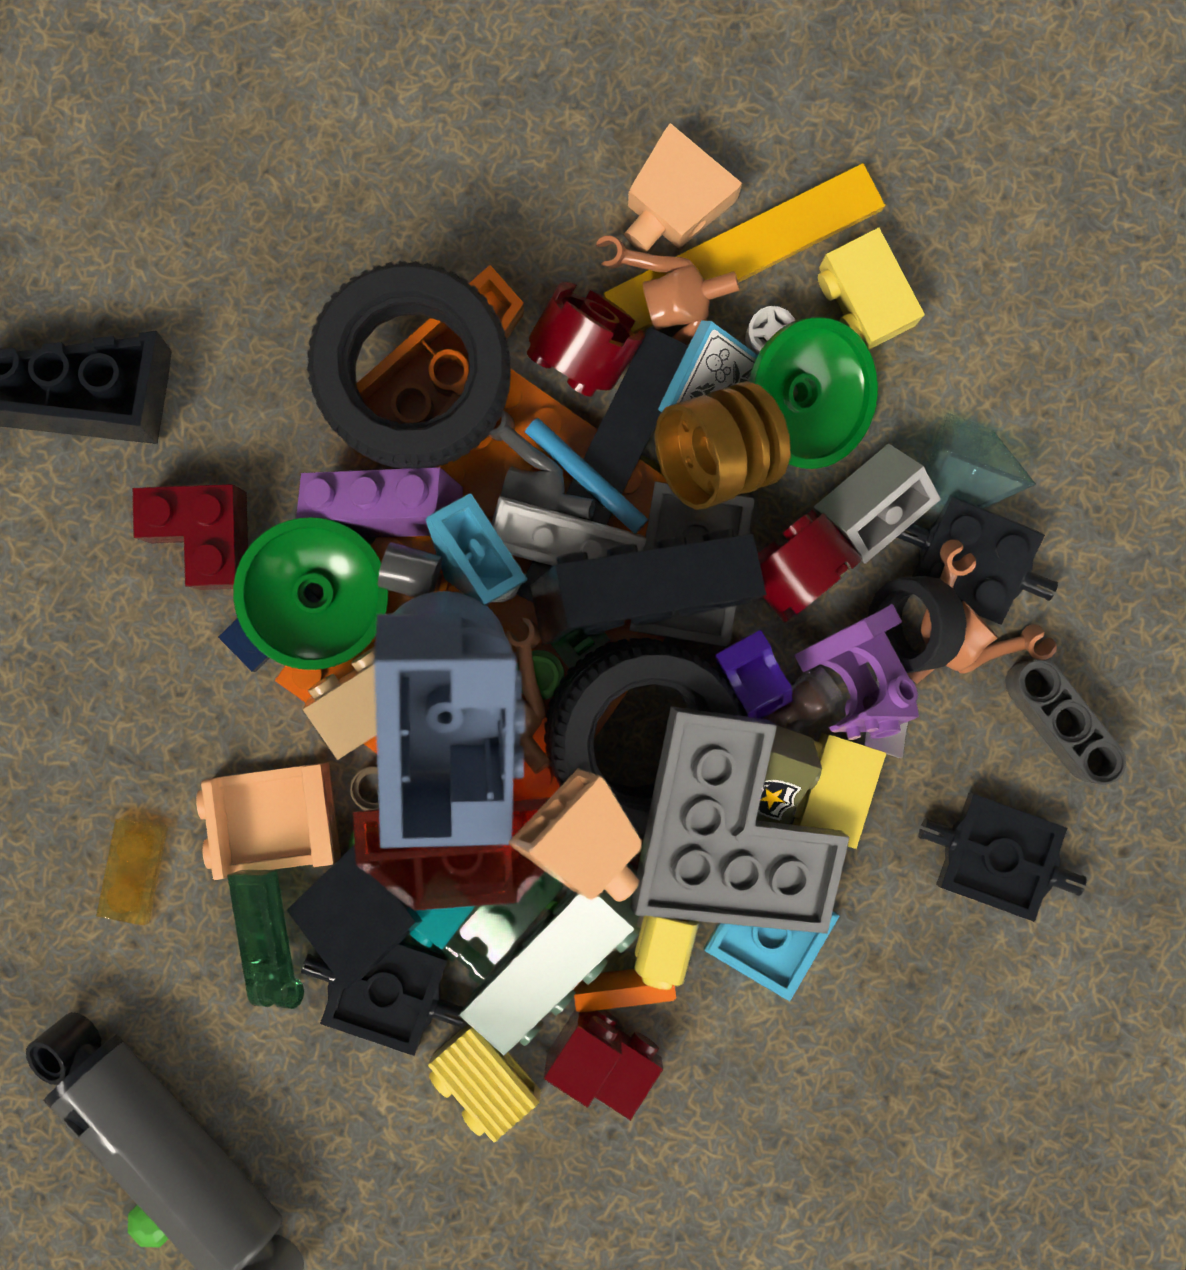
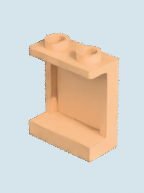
(269, 820)

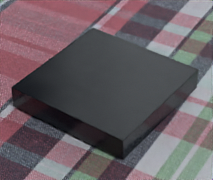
(352, 919)

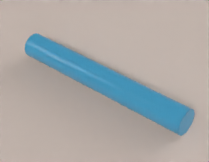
(586, 475)

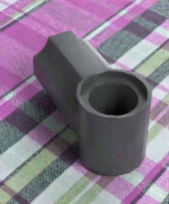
(410, 571)

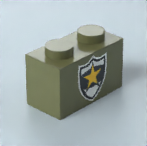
(789, 775)

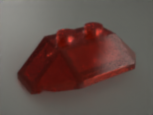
(449, 874)

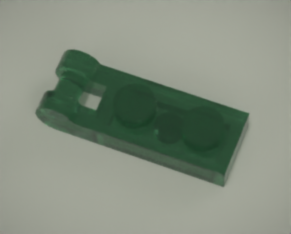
(499, 928)
(263, 939)

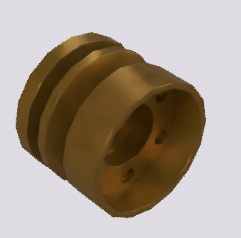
(722, 444)

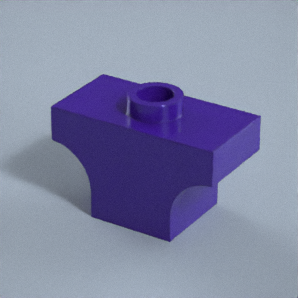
(754, 676)

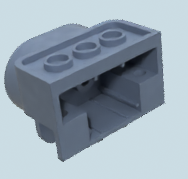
(446, 723)

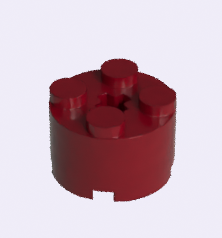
(584, 339)
(805, 564)

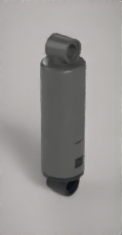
(158, 1151)

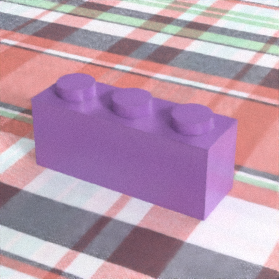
(378, 500)

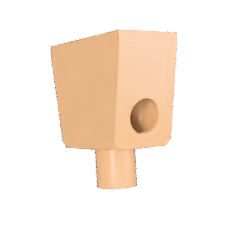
(678, 192)
(583, 839)

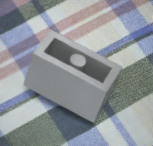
(879, 501)

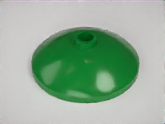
(833, 384)
(274, 602)

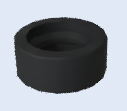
(946, 618)

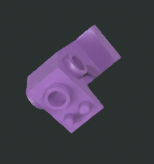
(869, 707)

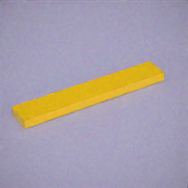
(768, 237)

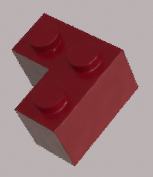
(206, 519)
(603, 1063)

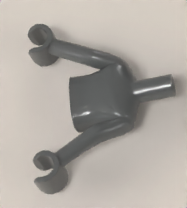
(538, 487)

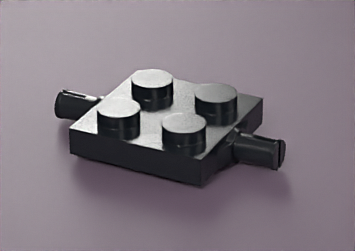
(1001, 551)
(1002, 857)
(391, 1001)

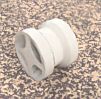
(766, 324)

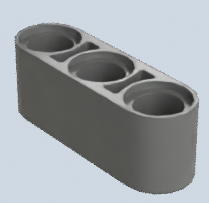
(1086, 729)

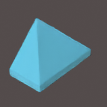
(473, 551)

